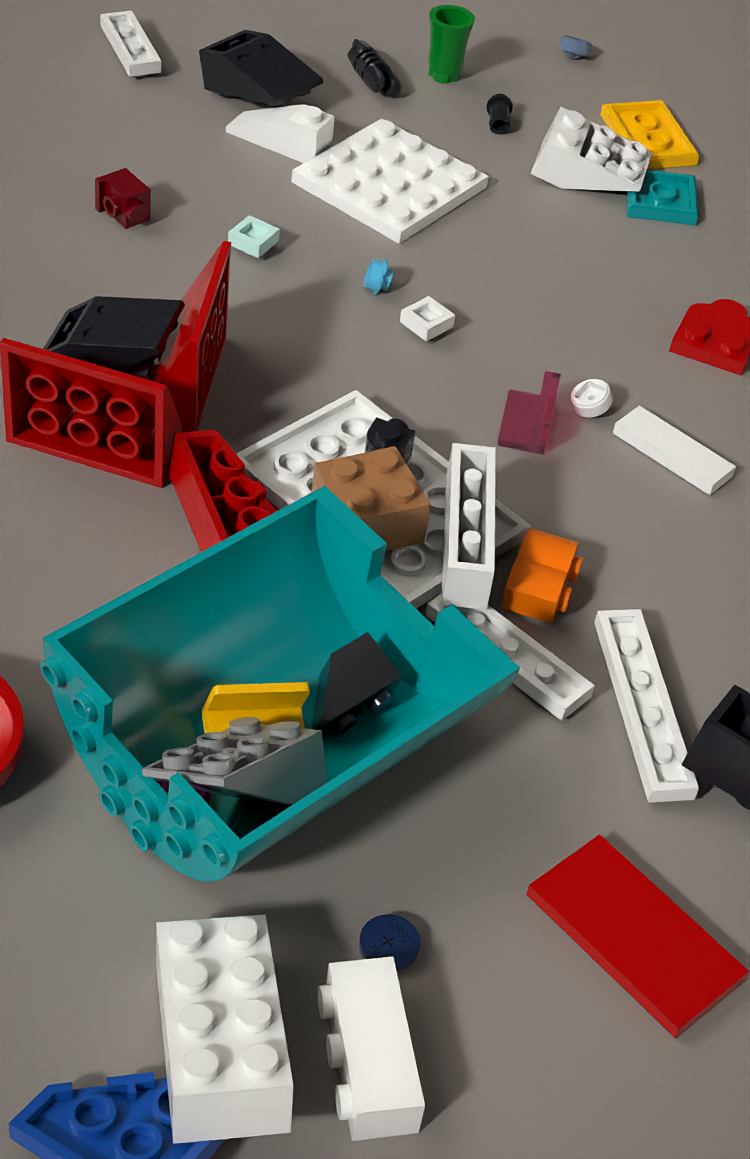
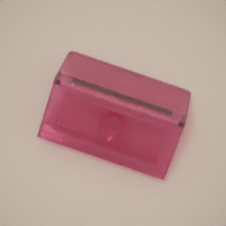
(529, 417)

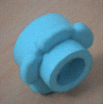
(378, 276)

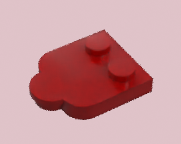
(715, 335)

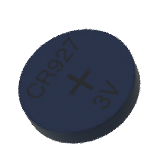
(390, 937)

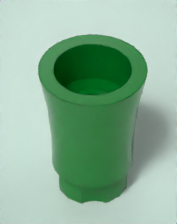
(448, 41)

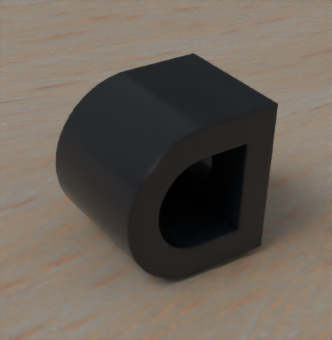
(389, 434)

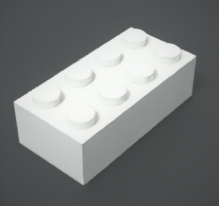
(222, 1030)

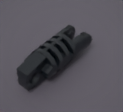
(373, 69)

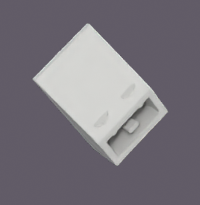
(589, 156)

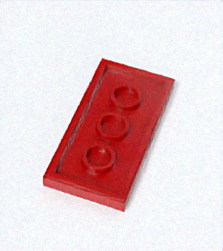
(637, 935)

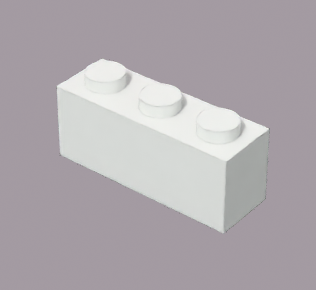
(371, 1049)

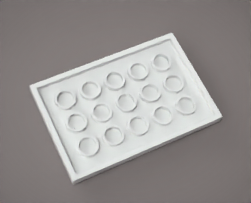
(338, 430)

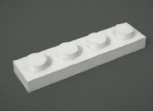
(540, 672)

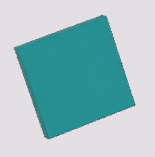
(664, 198)

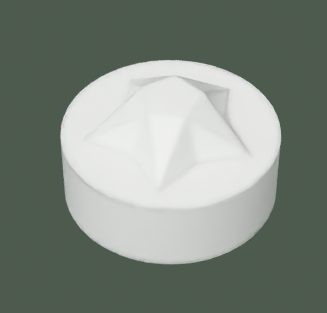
(591, 398)

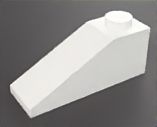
(289, 130)

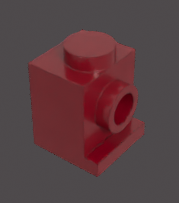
(123, 197)

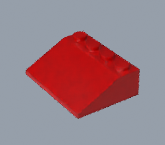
(198, 341)
(87, 413)

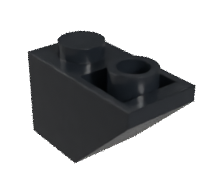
(351, 683)

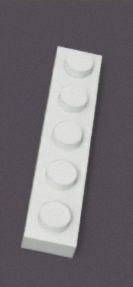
(645, 706)

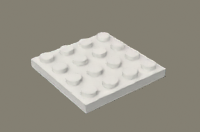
(390, 180)

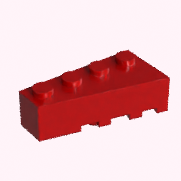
(214, 487)

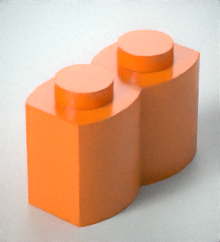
(541, 576)

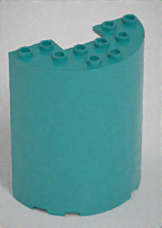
(256, 613)

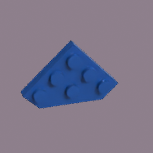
(104, 1122)

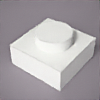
(427, 318)

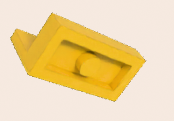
(265, 701)

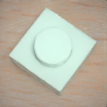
(253, 236)

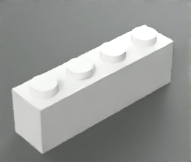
(469, 527)

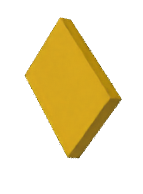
(654, 128)

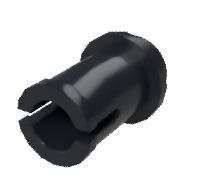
(499, 109)

